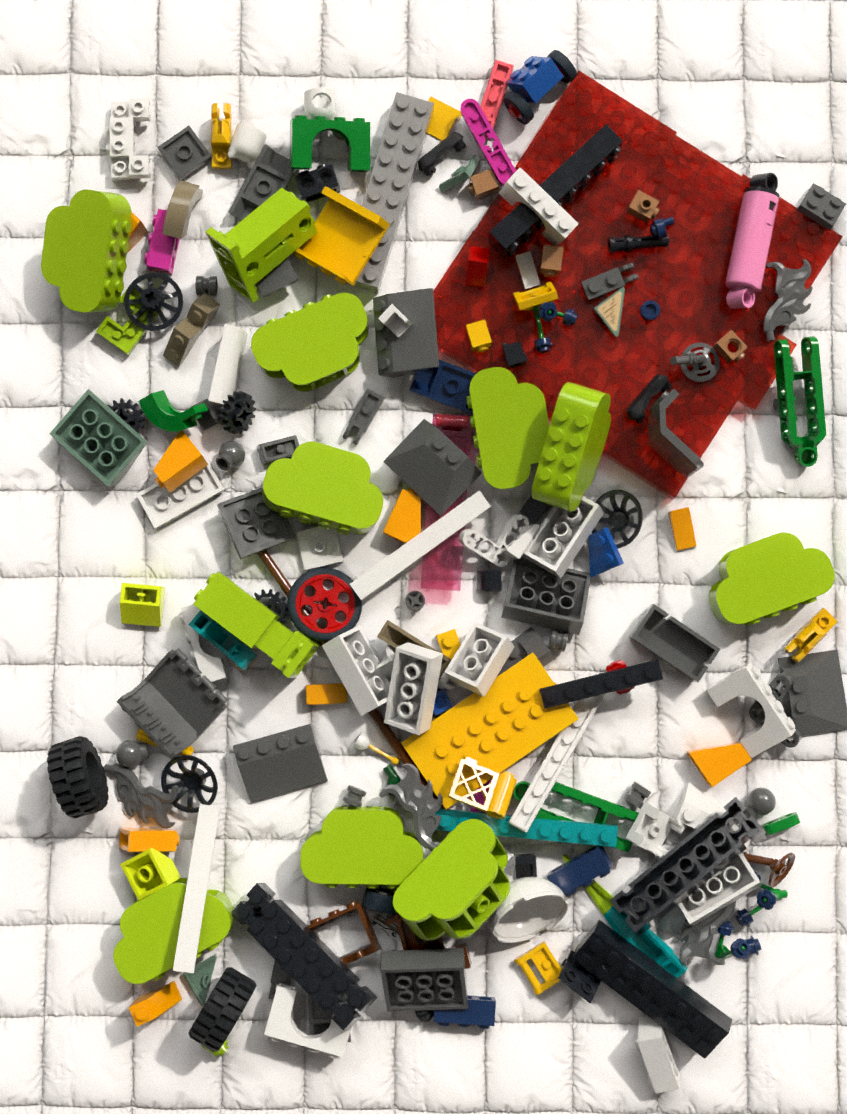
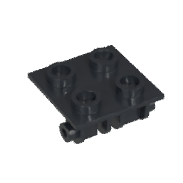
(578, 978)

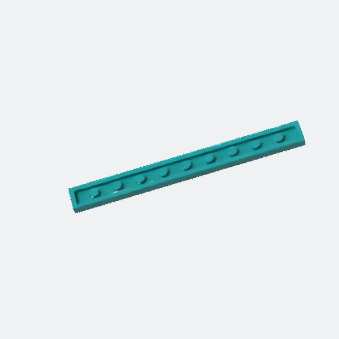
(540, 829)

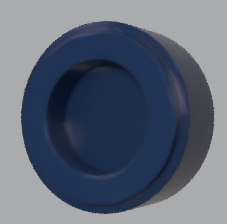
(649, 310)

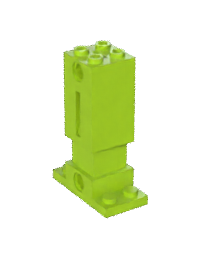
(254, 624)

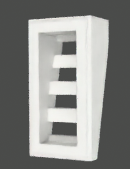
(520, 543)

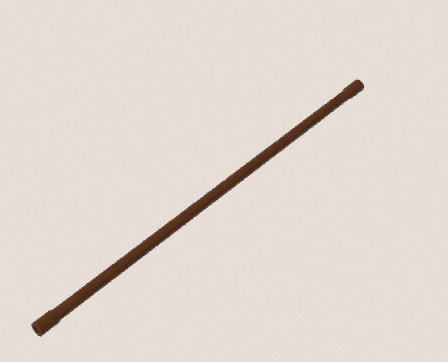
(374, 714)

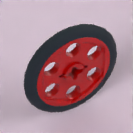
(298, 599)

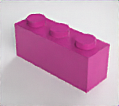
(162, 247)

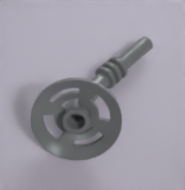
(697, 362)

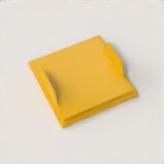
(443, 119)

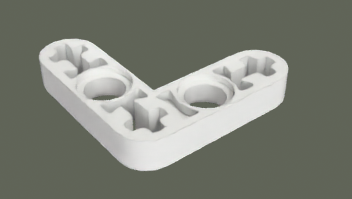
(494, 549)

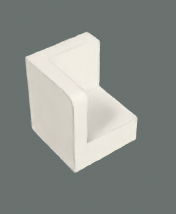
(395, 321)
(387, 665)

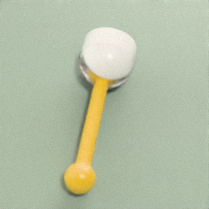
(363, 742)

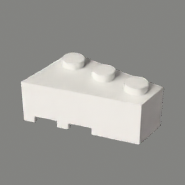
(657, 1056)

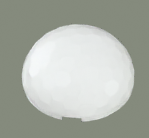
(528, 910)

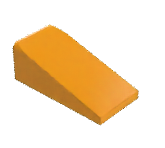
(682, 528)
(326, 694)

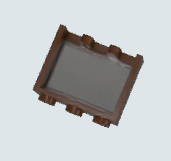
(347, 932)

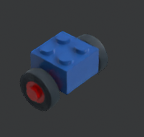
(534, 81)

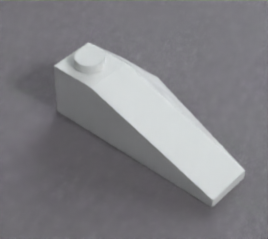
(697, 807)

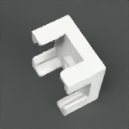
(652, 829)

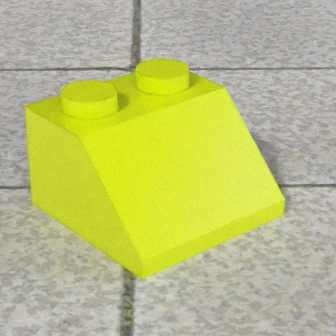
(149, 872)

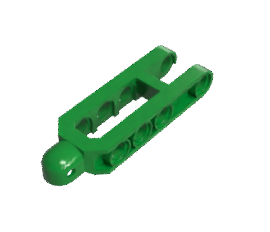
(804, 446)
(604, 807)

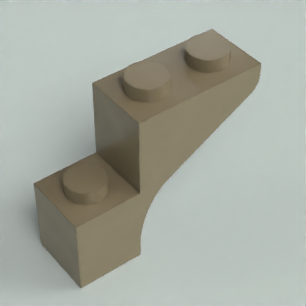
(187, 331)
(397, 636)

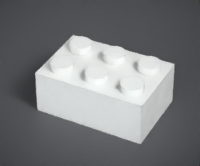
(479, 659)

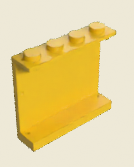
(343, 239)

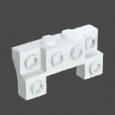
(123, 139)

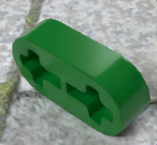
(781, 823)

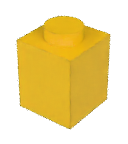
(478, 336)

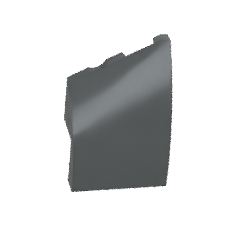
(277, 279)

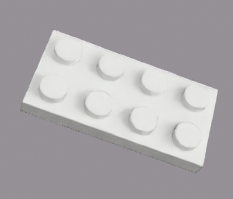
(165, 506)

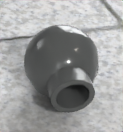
(230, 455)
(131, 753)
(760, 802)

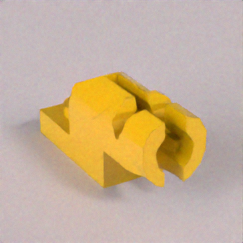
(221, 136)
(810, 634)

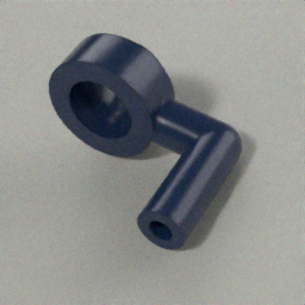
(658, 228)

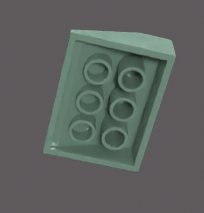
(99, 439)

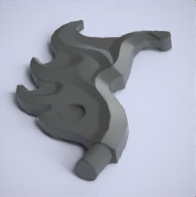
(790, 295)
(144, 800)
(420, 801)
(705, 937)

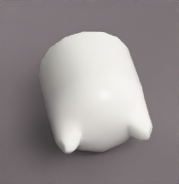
(320, 106)
(246, 144)

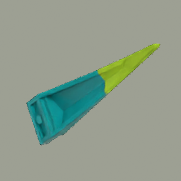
(648, 942)

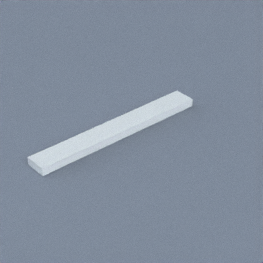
(420, 545)
(554, 764)
(196, 889)

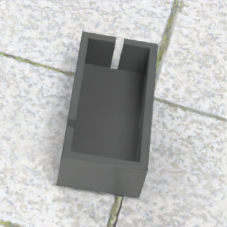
(674, 643)

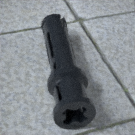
(628, 243)

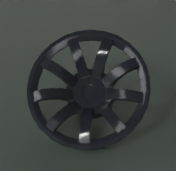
(153, 301)
(619, 518)
(192, 782)

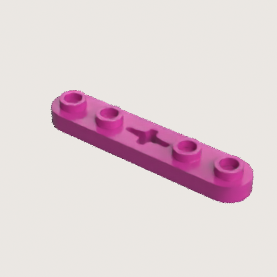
(480, 126)

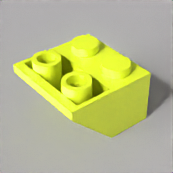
(142, 604)

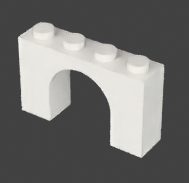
(525, 190)
(748, 682)
(283, 1027)

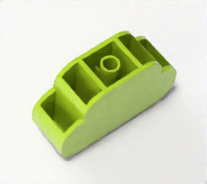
(88, 250)
(313, 343)
(508, 425)
(572, 446)
(324, 488)
(769, 578)
(361, 848)
(455, 884)
(153, 930)

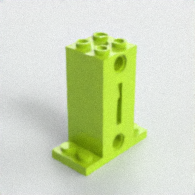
(262, 241)

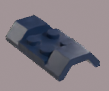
(445, 384)

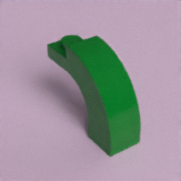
(165, 416)

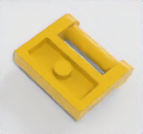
(529, 299)
(544, 962)

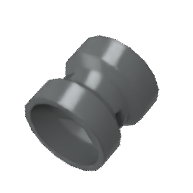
(206, 285)
(637, 795)

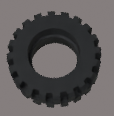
(77, 777)
(222, 1009)

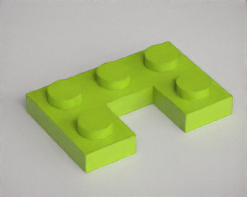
(125, 336)

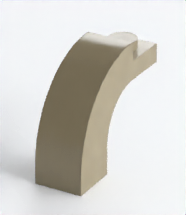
(180, 209)

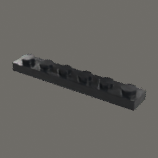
(601, 683)

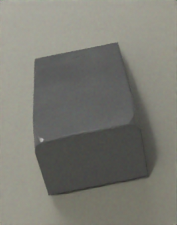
(277, 449)

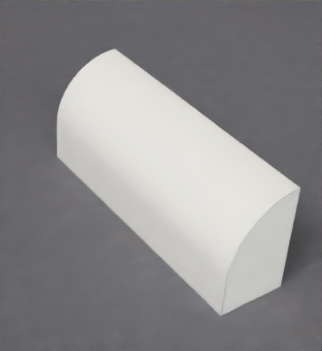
(228, 364)

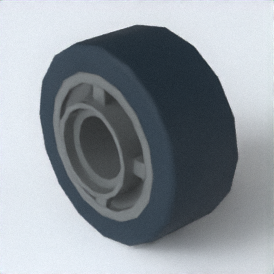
(379, 900)

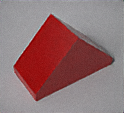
(477, 267)

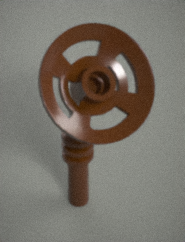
(778, 867)

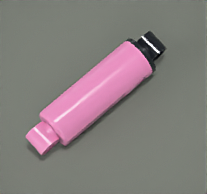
(752, 240)

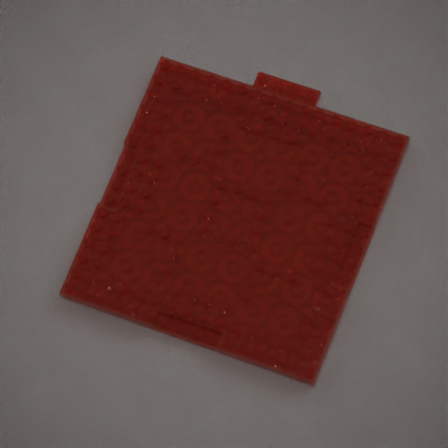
(682, 278)

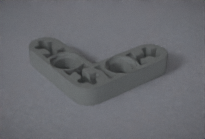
(784, 689)

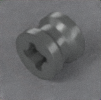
(417, 598)
(558, 640)
(354, 796)

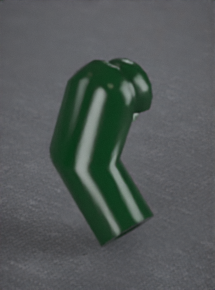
(393, 777)

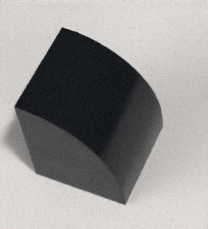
(533, 509)
(489, 580)

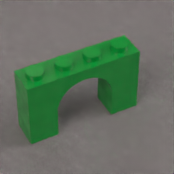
(355, 134)

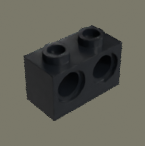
(315, 177)

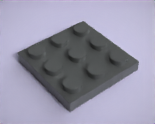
(253, 524)

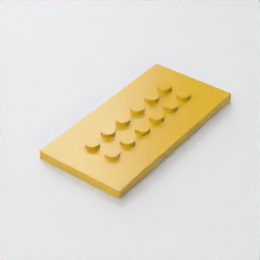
(489, 729)

